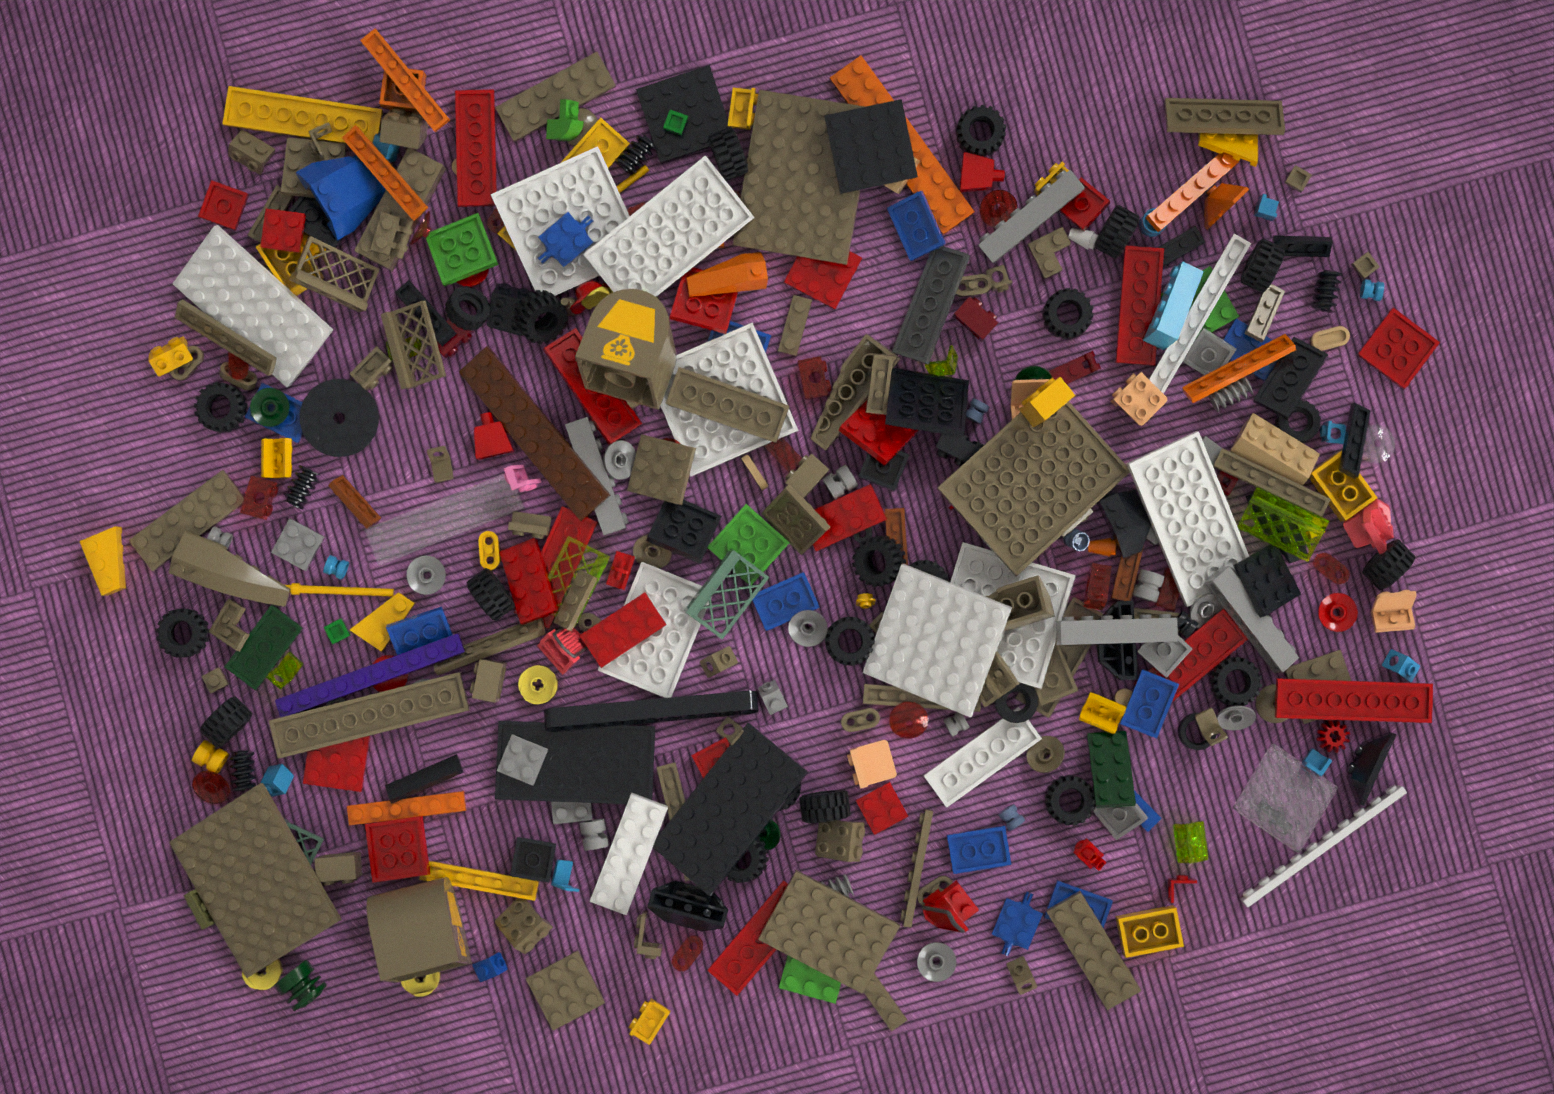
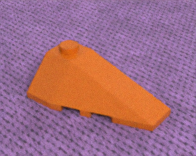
(1220, 200)
(734, 275)

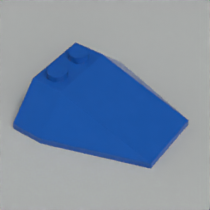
(343, 190)

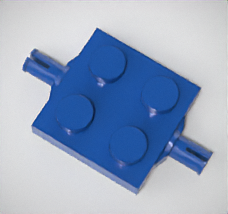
(565, 239)
(1017, 923)

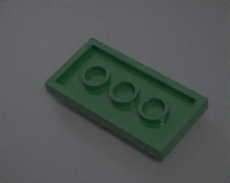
(264, 647)
(1111, 769)

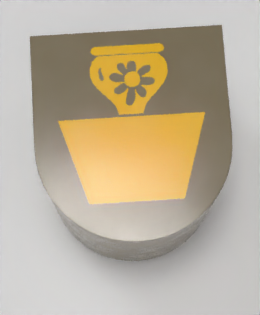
(628, 348)
(417, 931)

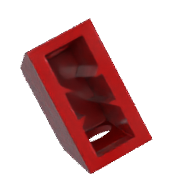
(978, 173)
(491, 438)

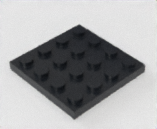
(689, 94)
(870, 146)
(927, 402)

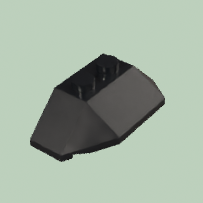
(1125, 519)
(1119, 658)
(1367, 765)
(688, 906)

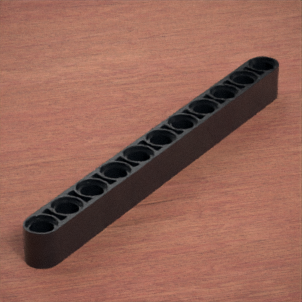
(650, 711)

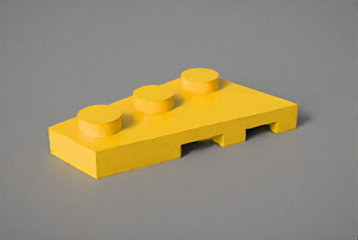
(1239, 145)
(373, 627)

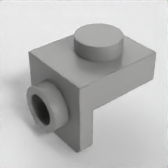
(772, 697)

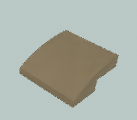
(998, 681)

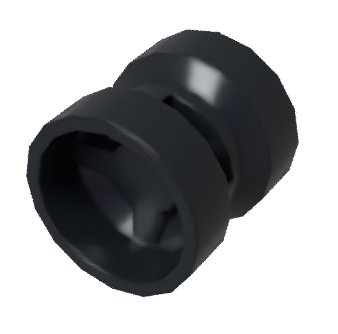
(1185, 624)

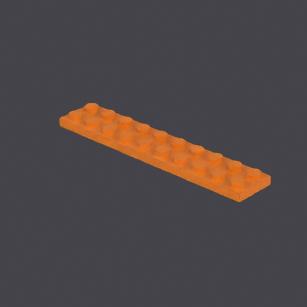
(862, 88)

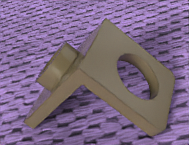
(315, 135)
(999, 286)
(441, 464)
(720, 661)
(1209, 726)
(734, 737)
(1021, 975)

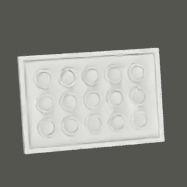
(660, 658)

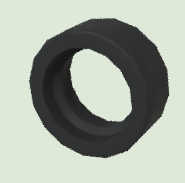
(1184, 739)

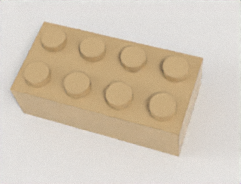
(1274, 450)

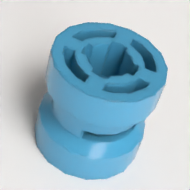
(1372, 290)
(336, 567)

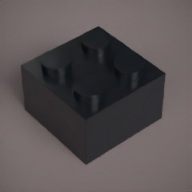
(882, 475)
(532, 859)

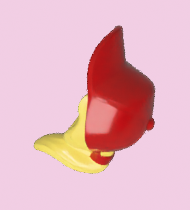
(589, 295)

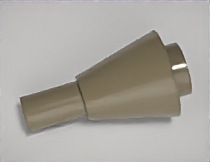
(567, 302)

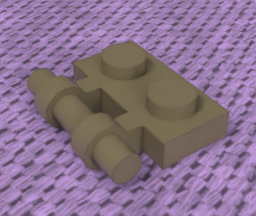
(386, 234)

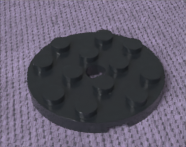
(318, 417)

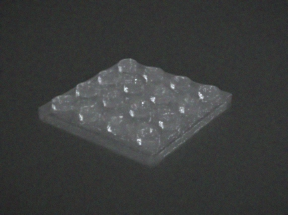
(1285, 798)

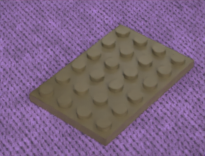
(829, 931)

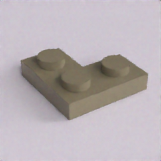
(1044, 249)
(225, 625)

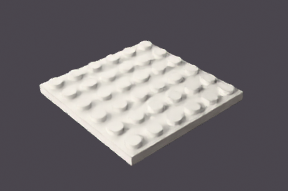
(534, 204)
(737, 361)
(937, 640)
(1025, 648)

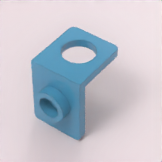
(1325, 432)
(1405, 667)
(562, 875)

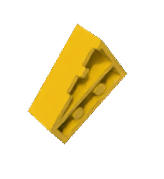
(105, 559)

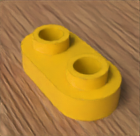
(489, 550)

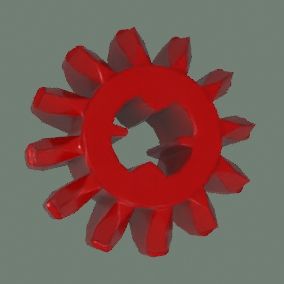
(1337, 730)

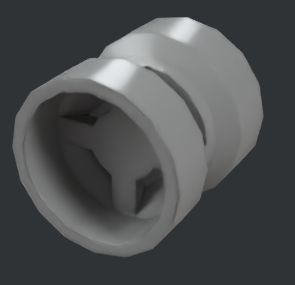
(220, 537)
(956, 724)

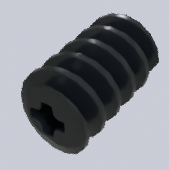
(635, 154)
(1325, 291)
(301, 487)
(243, 770)

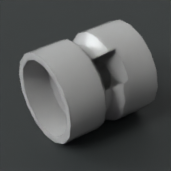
(840, 482)
(1148, 585)
(594, 834)

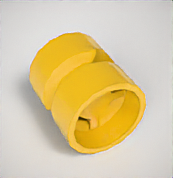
(210, 757)

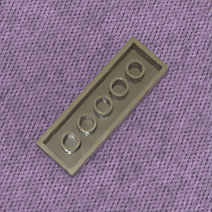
(423, 176)

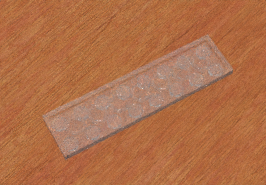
(443, 519)

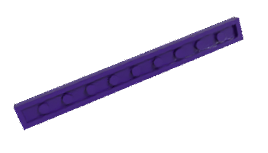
(370, 676)

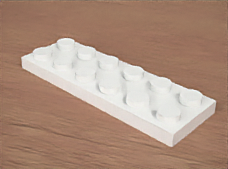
(981, 759)
(628, 853)

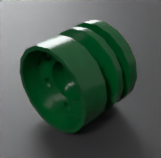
(300, 985)

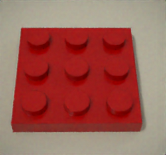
(822, 279)
(704, 311)
(1398, 348)
(874, 436)
(338, 765)
(397, 849)

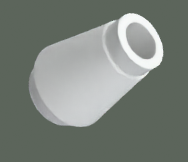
(1083, 238)

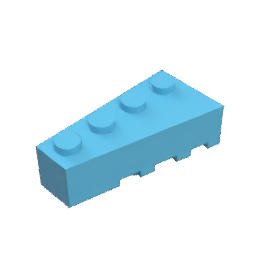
(1173, 306)

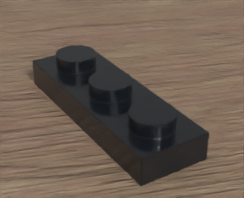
(1304, 245)

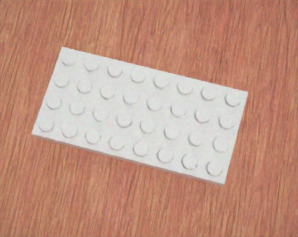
(670, 232)
(253, 303)
(1188, 513)

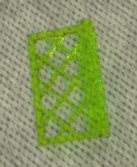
(1288, 513)
(596, 570)

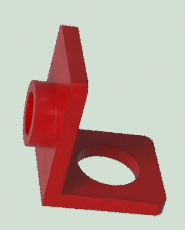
(1179, 879)

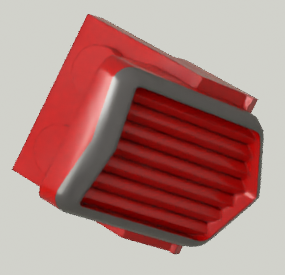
(949, 908)

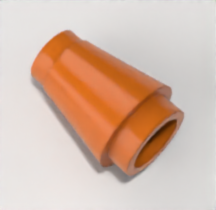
(1103, 547)

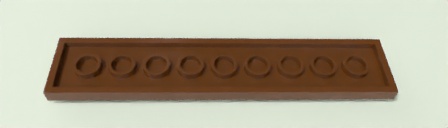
(534, 433)

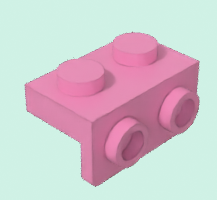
(518, 478)

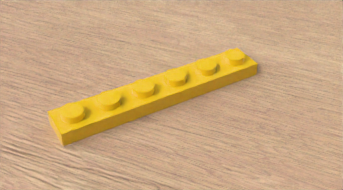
(483, 880)

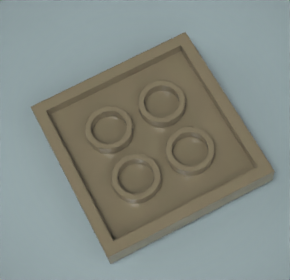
(299, 155)
(661, 469)
(795, 519)
(1324, 667)
(565, 990)

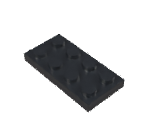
(1290, 379)

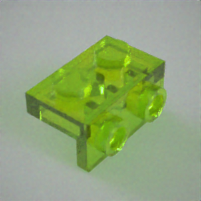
(1190, 842)

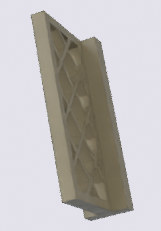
(324, 287)
(401, 349)

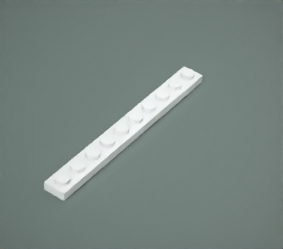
(1200, 311)
(1315, 849)

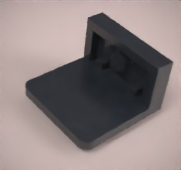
(502, 307)

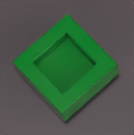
(675, 122)
(337, 631)

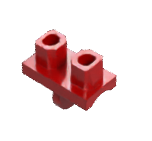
(620, 570)
(1089, 854)

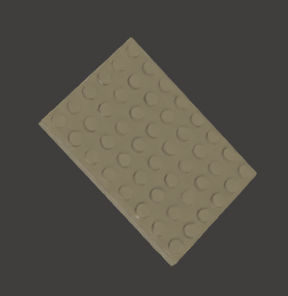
(795, 183)
(1033, 484)
(255, 880)

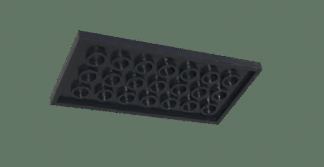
(582, 764)
(729, 809)

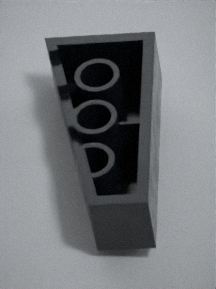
(956, 448)

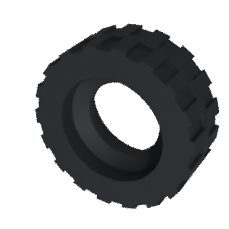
(474, 298)
(1313, 422)
(1022, 715)

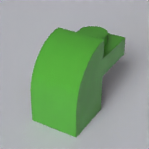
(568, 125)

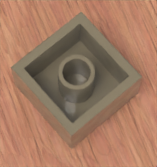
(403, 128)
(807, 475)
(488, 680)
(337, 867)

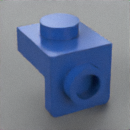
(490, 967)

